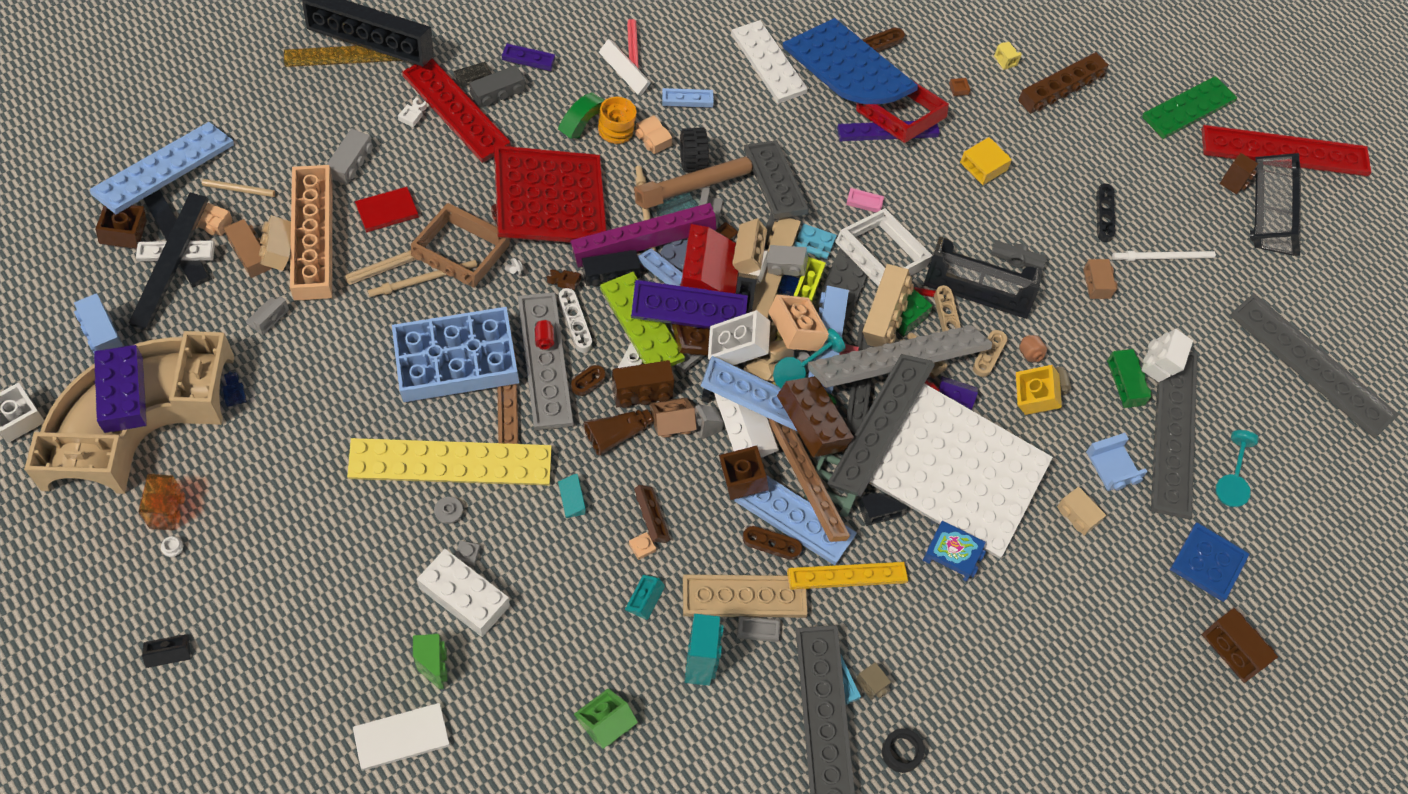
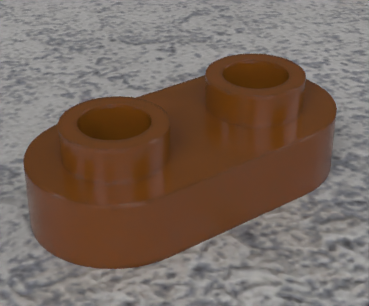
(587, 381)

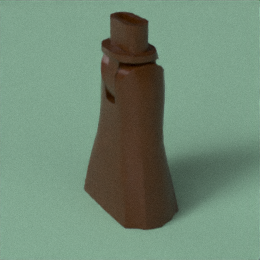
(612, 430)

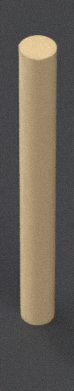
(239, 188)

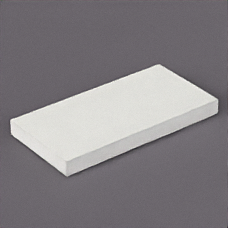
(400, 736)

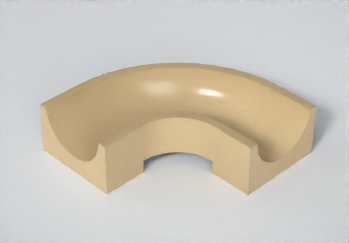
(179, 388)

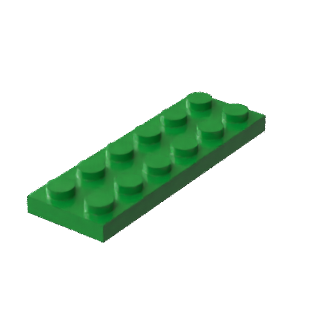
(1189, 107)

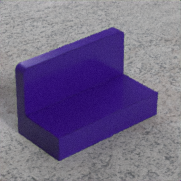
(958, 391)

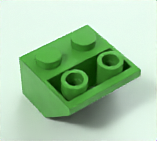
(429, 656)

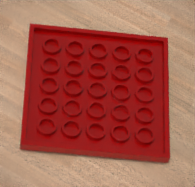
(548, 194)

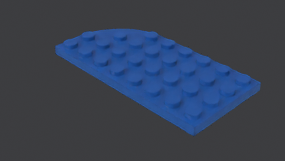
(849, 65)

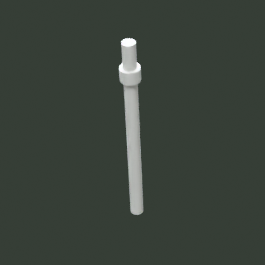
(1132, 255)

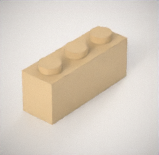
(275, 242)
(750, 246)

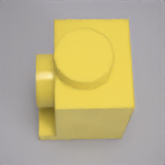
(1007, 55)

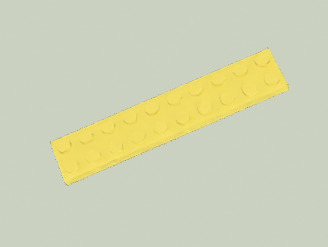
(449, 462)

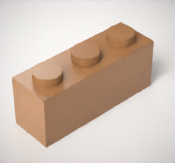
(246, 247)

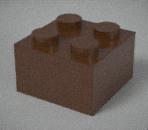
(122, 228)
(743, 472)

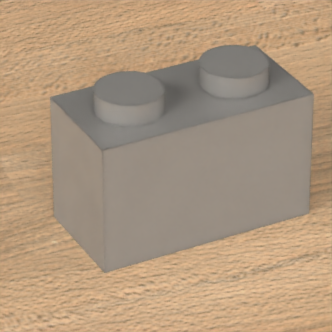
(787, 260)

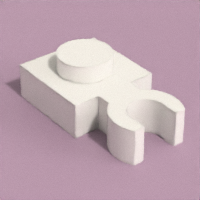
(412, 114)

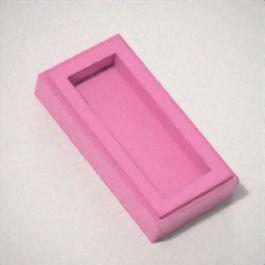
(865, 200)

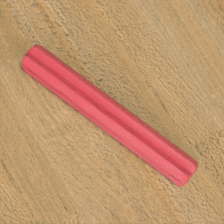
(632, 41)

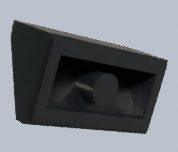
(166, 650)

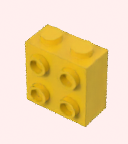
(985, 160)

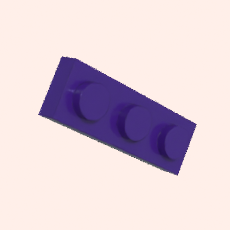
(528, 57)

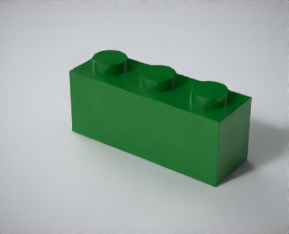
(1129, 378)

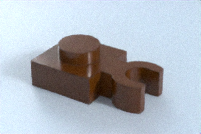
(566, 279)

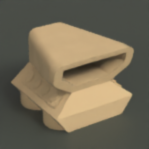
(764, 365)

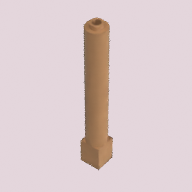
(654, 193)

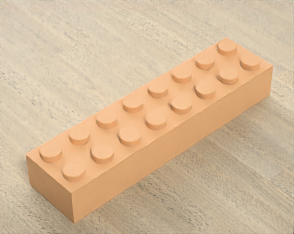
(311, 232)

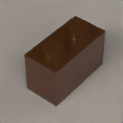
(1239, 173)

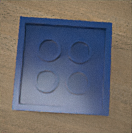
(1209, 562)

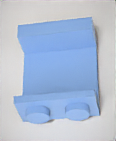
(1114, 463)

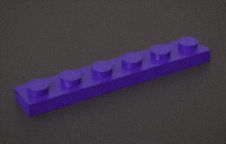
(872, 131)

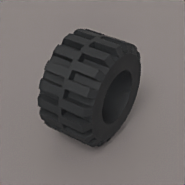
(694, 149)

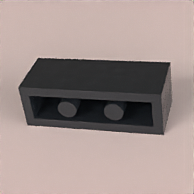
(609, 266)

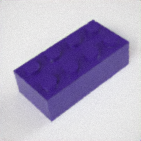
(120, 388)

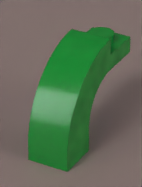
(580, 114)

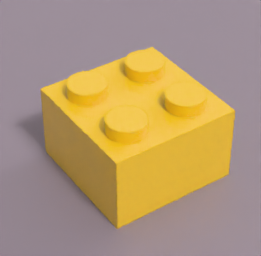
(1038, 389)

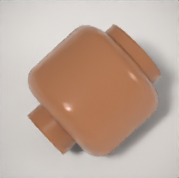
(1033, 348)

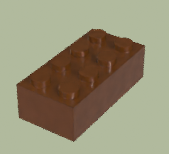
(815, 416)

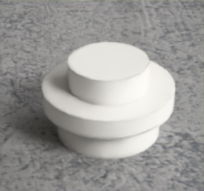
(171, 546)

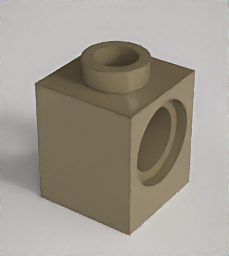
(873, 681)

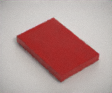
(386, 209)

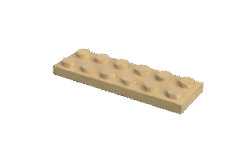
(742, 596)

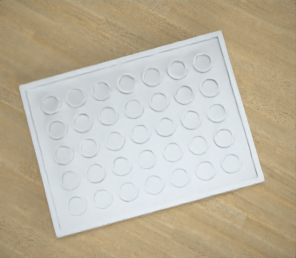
(961, 469)

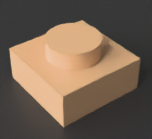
(642, 546)

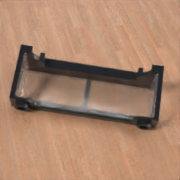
(1278, 204)
(983, 281)

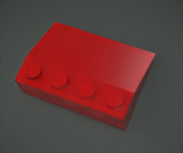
(709, 261)

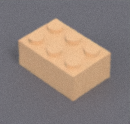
(798, 323)

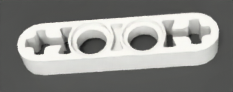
(575, 320)

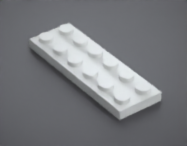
(769, 61)

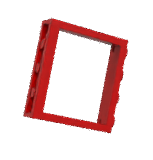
(900, 129)

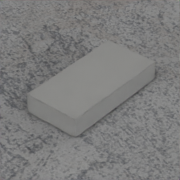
(758, 629)

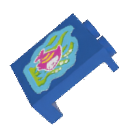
(955, 550)

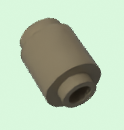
(1064, 380)

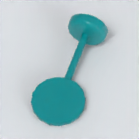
(792, 368)
(1231, 488)

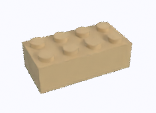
(888, 306)

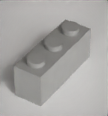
(350, 156)

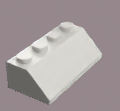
(746, 427)

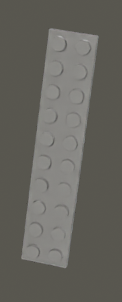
(882, 359)

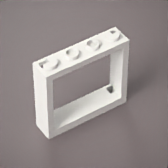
(865, 260)

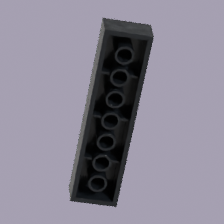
(370, 29)

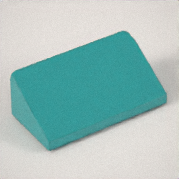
(571, 496)
(645, 596)

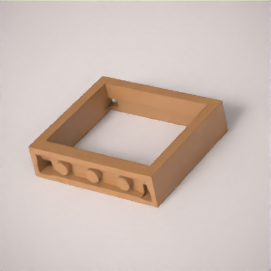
(470, 223)

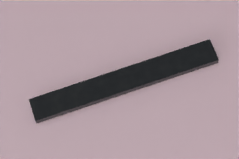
(166, 220)
(168, 261)

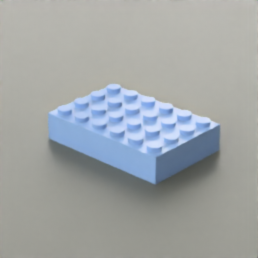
(454, 354)

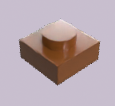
(959, 86)

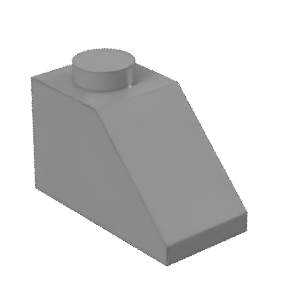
(708, 421)

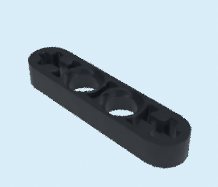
(1105, 212)

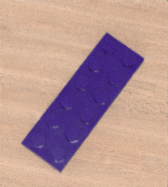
(685, 304)

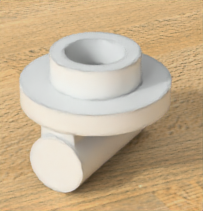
(516, 267)

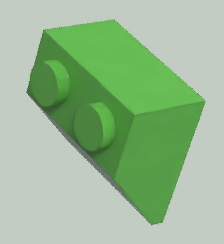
(606, 718)

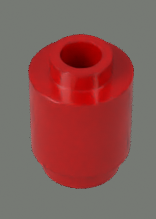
(544, 334)

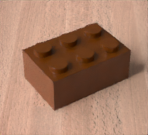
(642, 384)
(1239, 645)

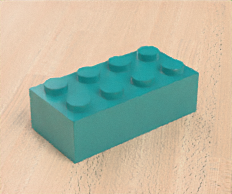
(703, 649)

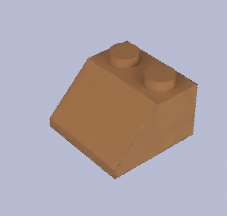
(673, 417)

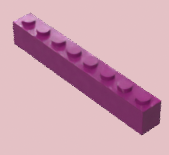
(644, 233)

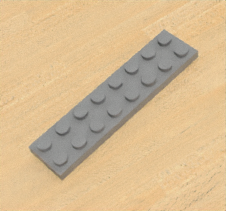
(545, 367)

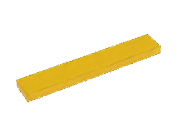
(847, 575)

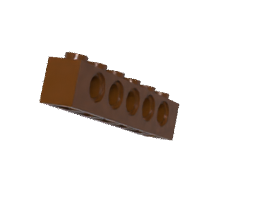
(1063, 83)

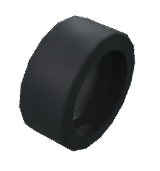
(912, 737)

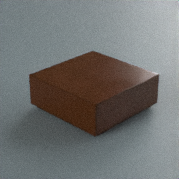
(727, 231)

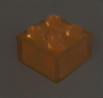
(161, 502)

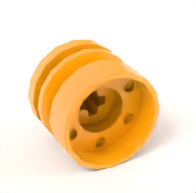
(617, 120)

